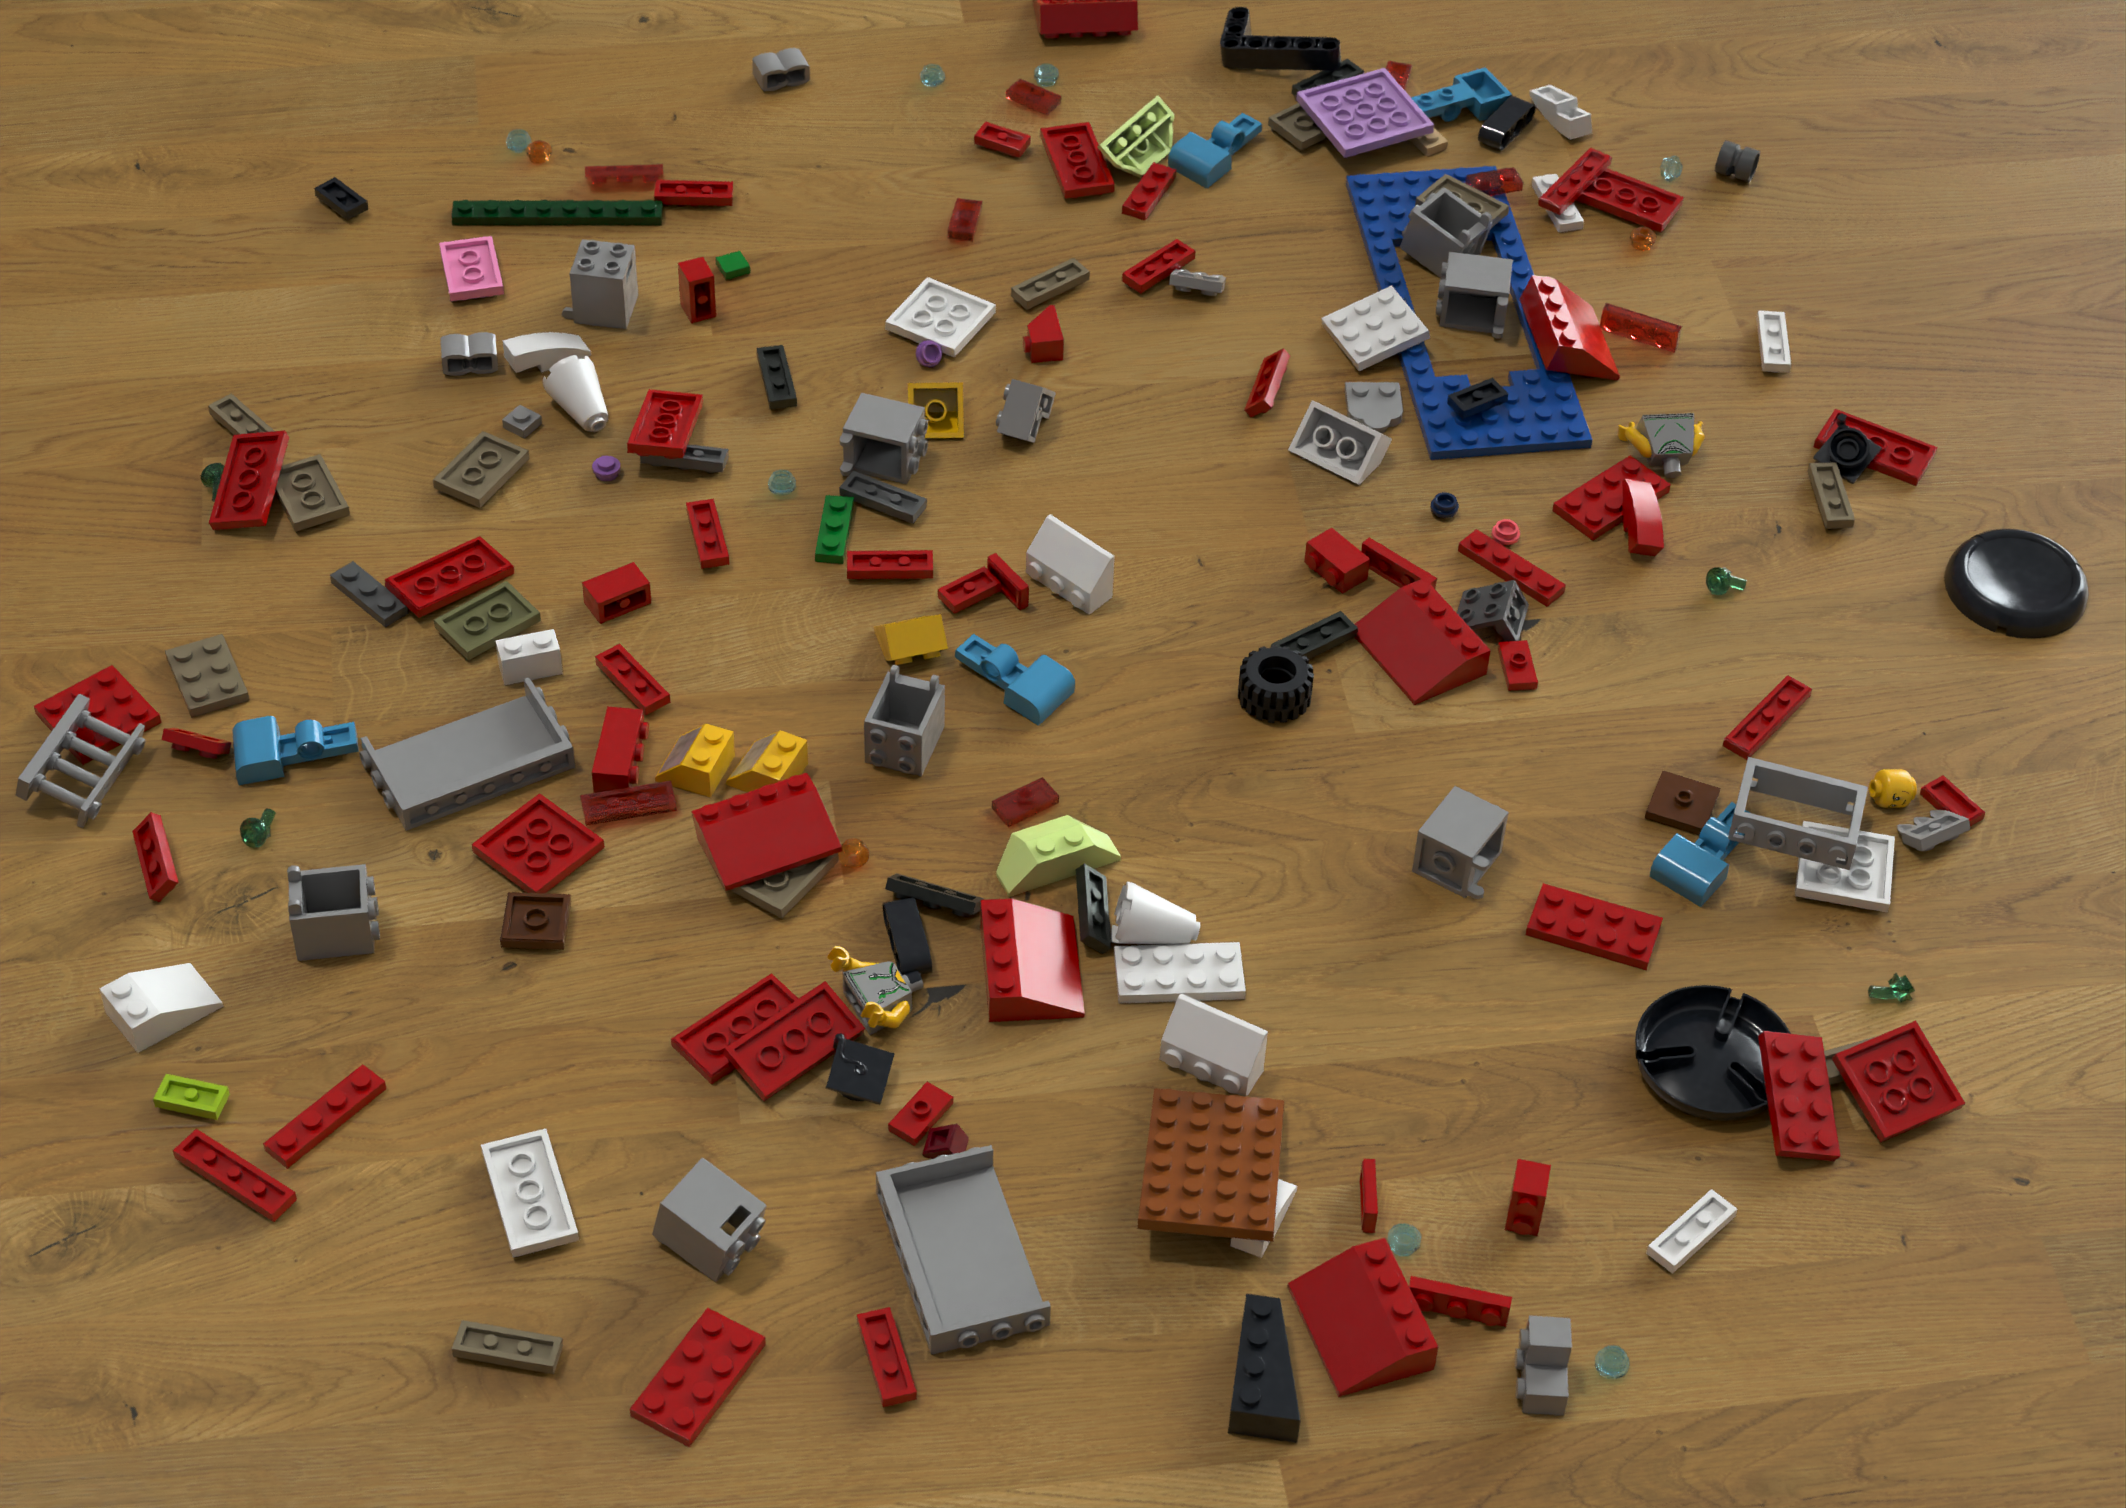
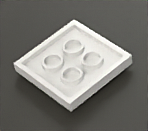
(940, 315)
(1375, 328)
(1862, 886)

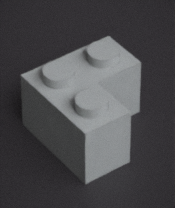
(1024, 409)
(1543, 1365)

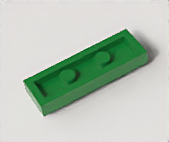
(834, 529)

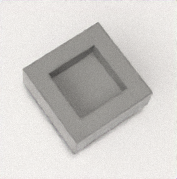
(522, 421)

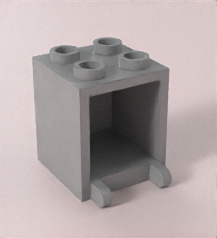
(1442, 227)
(603, 284)
(1474, 293)
(884, 439)
(904, 722)
(1460, 842)
(332, 911)
(697, 1210)

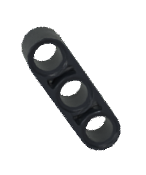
(1506, 123)
(907, 936)

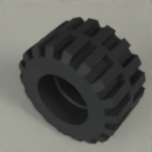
(1275, 684)

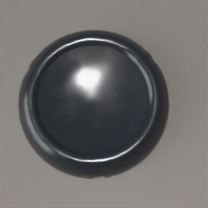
(2017, 583)
(1704, 1051)

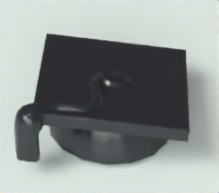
(1849, 450)
(859, 1070)

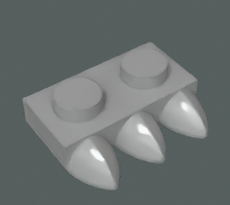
(1197, 280)
(1934, 830)

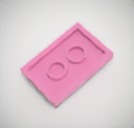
(471, 268)

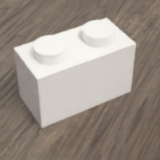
(530, 656)

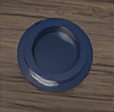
(1444, 505)

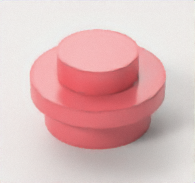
(1506, 532)

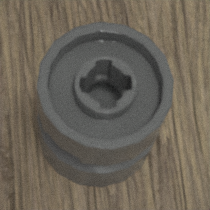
(1737, 161)

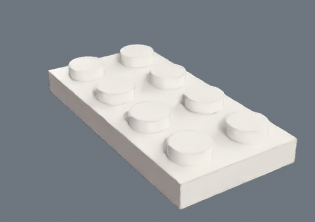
(1169, 970)
(529, 1193)

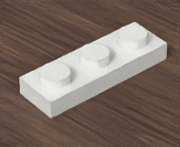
(1570, 218)
(1773, 341)
(1691, 1231)

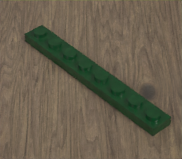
(557, 212)

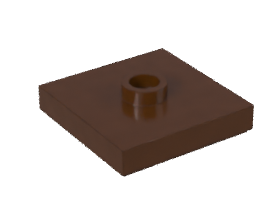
(1682, 802)
(535, 920)

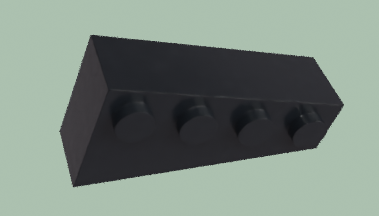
(1264, 1384)

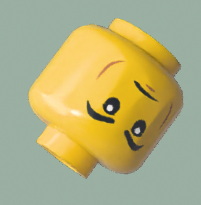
(1892, 788)

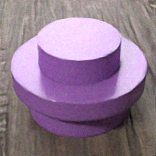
(928, 353)
(606, 468)

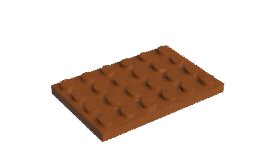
(1212, 1165)

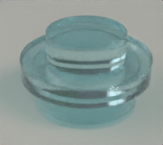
(1046, 74)
(932, 75)
(518, 140)
(1671, 168)
(781, 482)
(1404, 1239)
(1612, 1362)

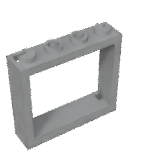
(1805, 789)

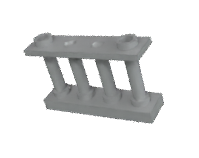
(64, 736)

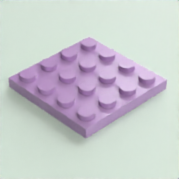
(1364, 112)

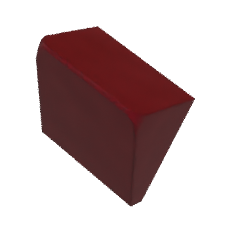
(945, 1141)

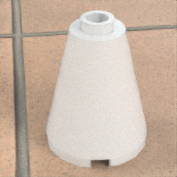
(578, 391)
(1151, 919)

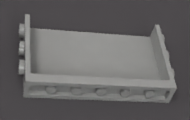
(470, 759)
(960, 1250)

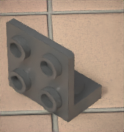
(1495, 605)

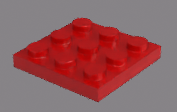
(111, 701)
(538, 845)
(1898, 1081)

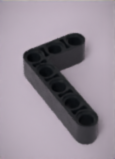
(1245, 51)

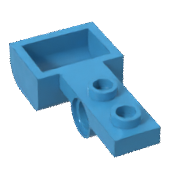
(1475, 90)
(1211, 159)
(1030, 690)
(264, 752)
(1697, 867)

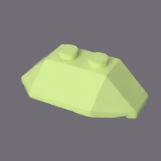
(1141, 139)
(1052, 854)

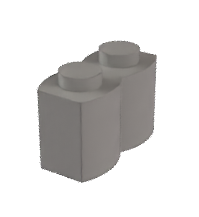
(780, 69)
(469, 353)

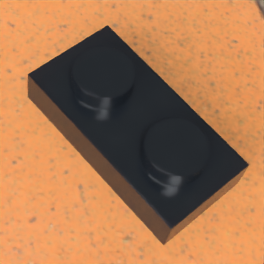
(341, 198)
(1477, 398)

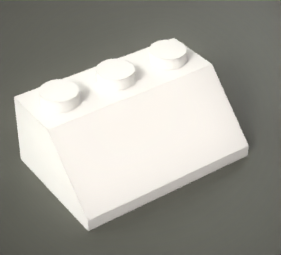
(1339, 443)
(1071, 565)
(1214, 1046)

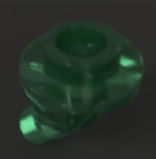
(212, 476)
(1720, 580)
(256, 831)
(1899, 988)

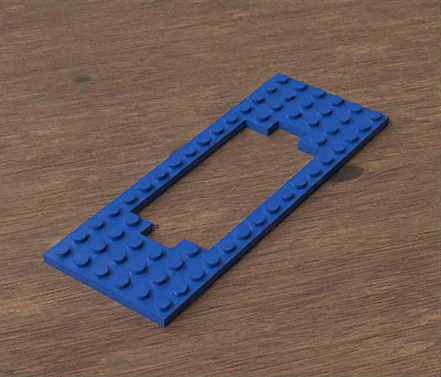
(1541, 403)

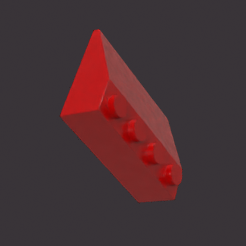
(1085, 16)
(1566, 330)
(1422, 642)
(765, 831)
(1029, 962)
(1364, 1319)

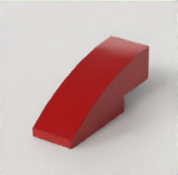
(1642, 518)

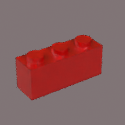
(619, 749)

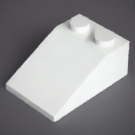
(157, 1003)

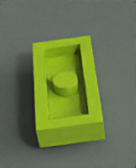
(191, 1096)

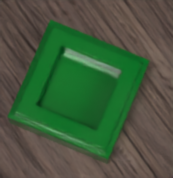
(733, 265)

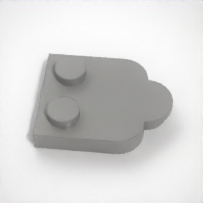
(1374, 404)

